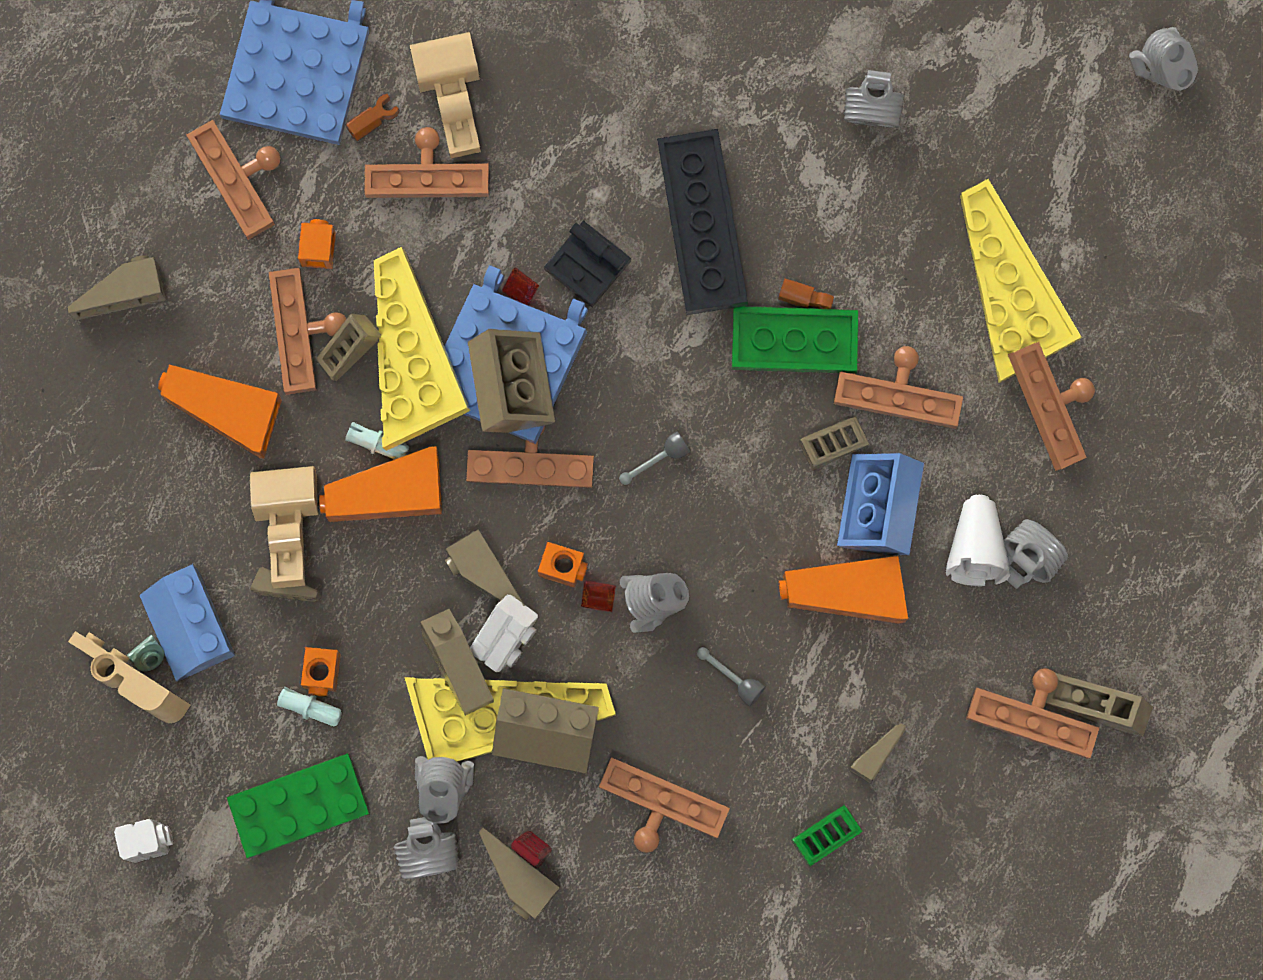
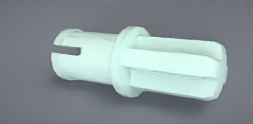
(373, 441)
(309, 707)

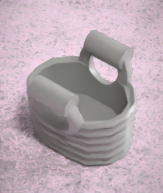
(1168, 58)
(871, 110)
(1035, 552)
(653, 598)
(442, 786)
(428, 859)

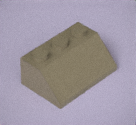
(510, 380)
(545, 730)

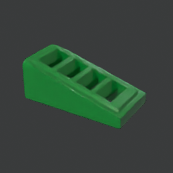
(804, 849)

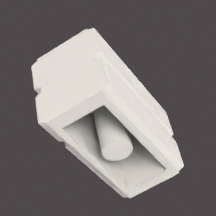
(503, 634)
(143, 840)

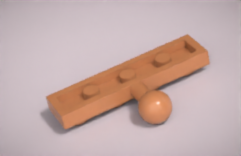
(232, 178)
(426, 178)
(294, 330)
(899, 398)
(1049, 404)
(530, 468)
(1032, 720)
(663, 800)

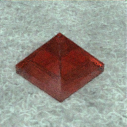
(520, 287)
(598, 595)

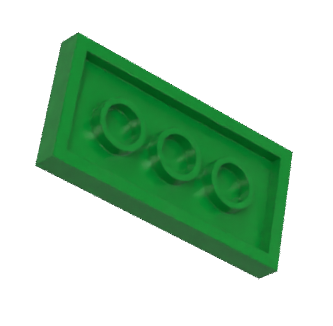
(795, 339)
(298, 806)

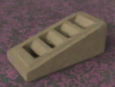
(364, 337)
(810, 453)
(263, 586)
(873, 759)

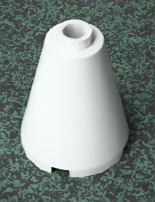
(978, 545)

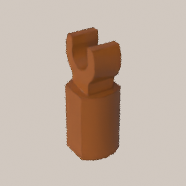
(371, 118)
(804, 295)

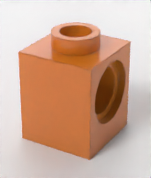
(317, 244)
(553, 554)
(313, 658)

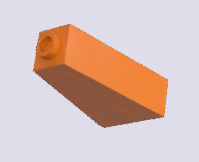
(228, 407)
(387, 491)
(852, 589)

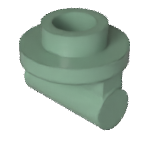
(147, 654)

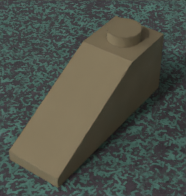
(125, 288)
(479, 567)
(456, 661)
(1101, 705)
(522, 882)

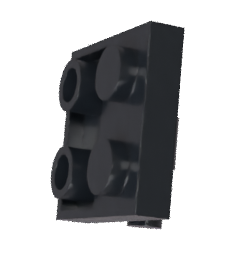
(587, 263)

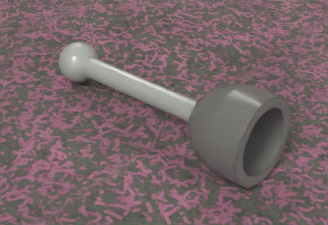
(673, 447)
(748, 690)

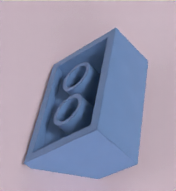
(880, 503)
(186, 623)

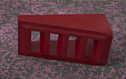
(531, 848)

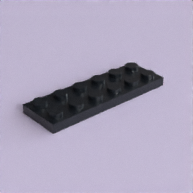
(702, 222)

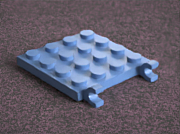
(296, 71)
(489, 310)

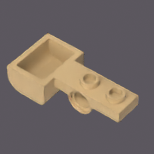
(446, 67)
(284, 500)
(131, 683)

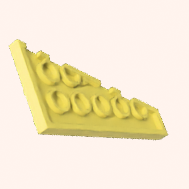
(1013, 288)
(412, 361)
(463, 737)

